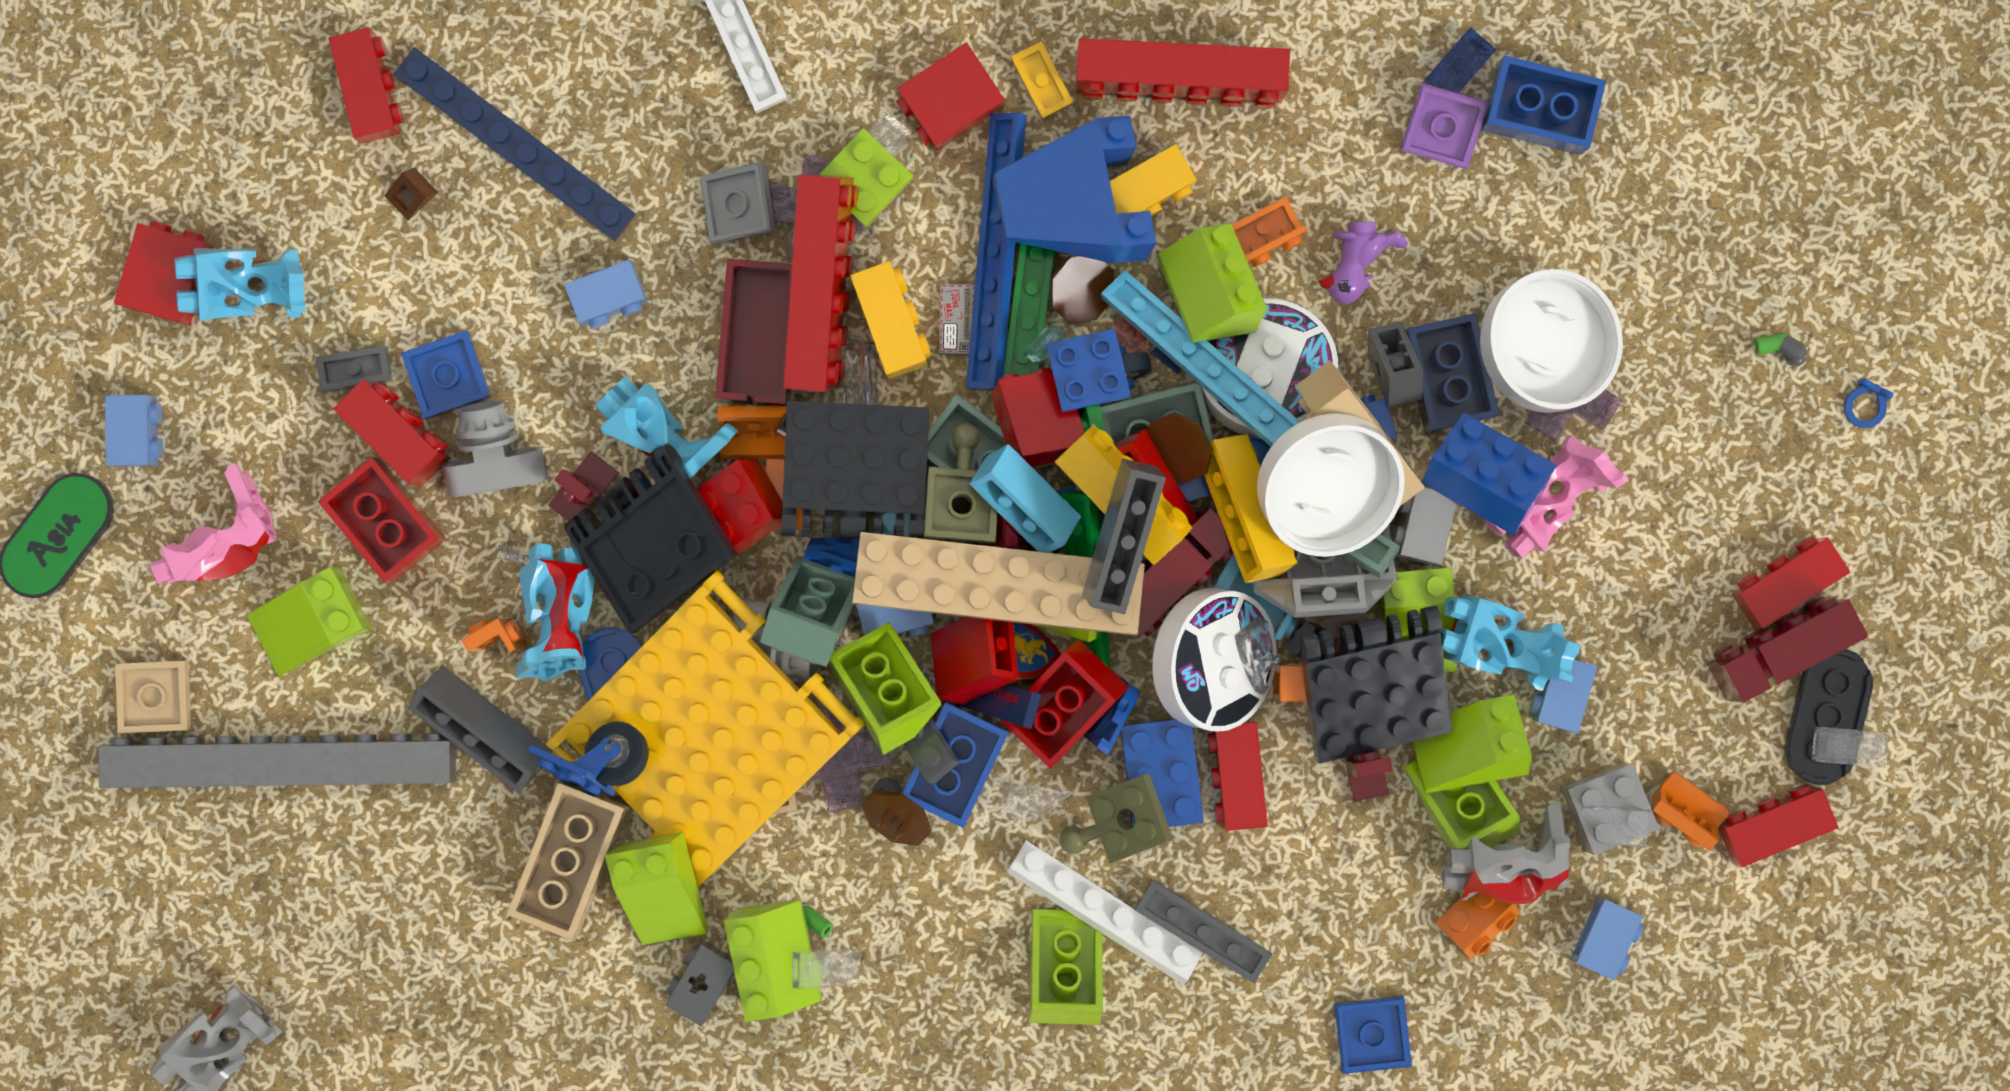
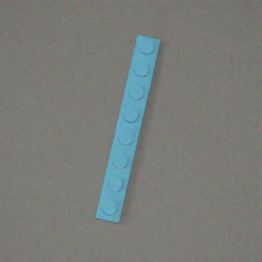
(1198, 359)

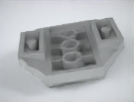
(1326, 586)

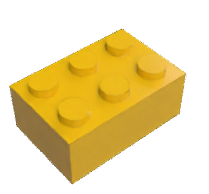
(891, 319)

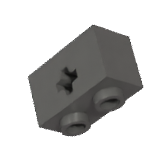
(1395, 364)
(696, 1003)

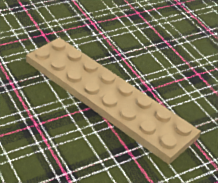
(984, 583)

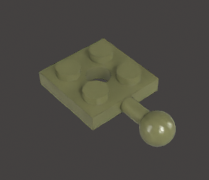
(947, 484)
(1108, 813)

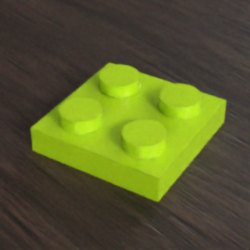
(875, 173)

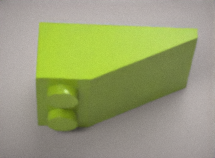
(1419, 590)
(309, 620)
(1482, 748)
(1468, 812)
(657, 888)
(1065, 970)

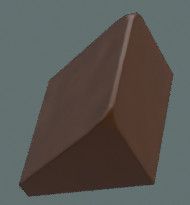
(410, 193)

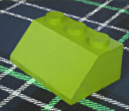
(1213, 284)
(885, 687)
(762, 954)

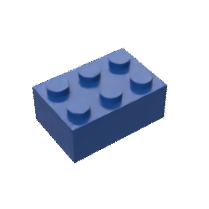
(1543, 105)
(1488, 473)
(976, 748)
(1168, 754)

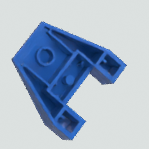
(1065, 198)

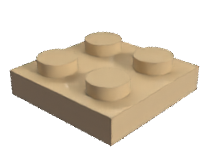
(153, 696)

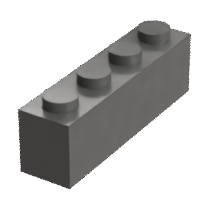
(1123, 536)
(478, 728)

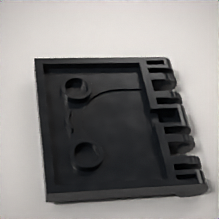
(855, 463)
(653, 540)
(1380, 689)

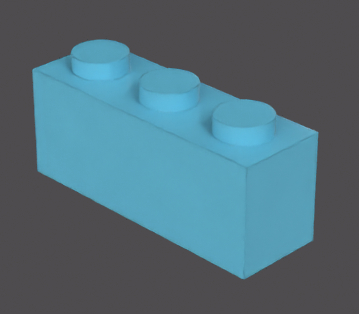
(1025, 499)

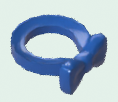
(1882, 397)

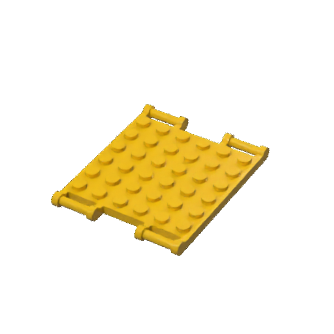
(719, 727)

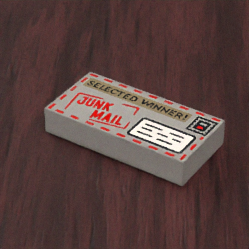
(955, 318)

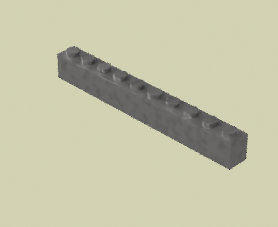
(277, 762)

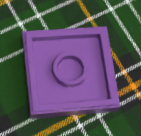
(1444, 125)

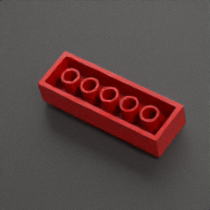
(1182, 72)
(819, 282)

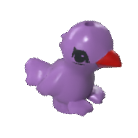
(1359, 249)

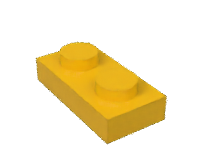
(1041, 80)

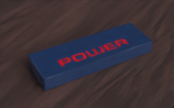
(1008, 704)

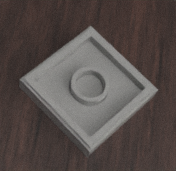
(737, 203)

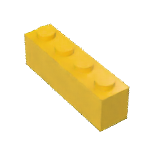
(1153, 183)
(1094, 466)
(1233, 487)

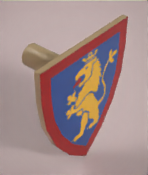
(1033, 651)

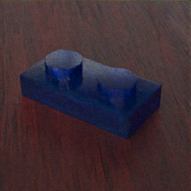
(1461, 62)

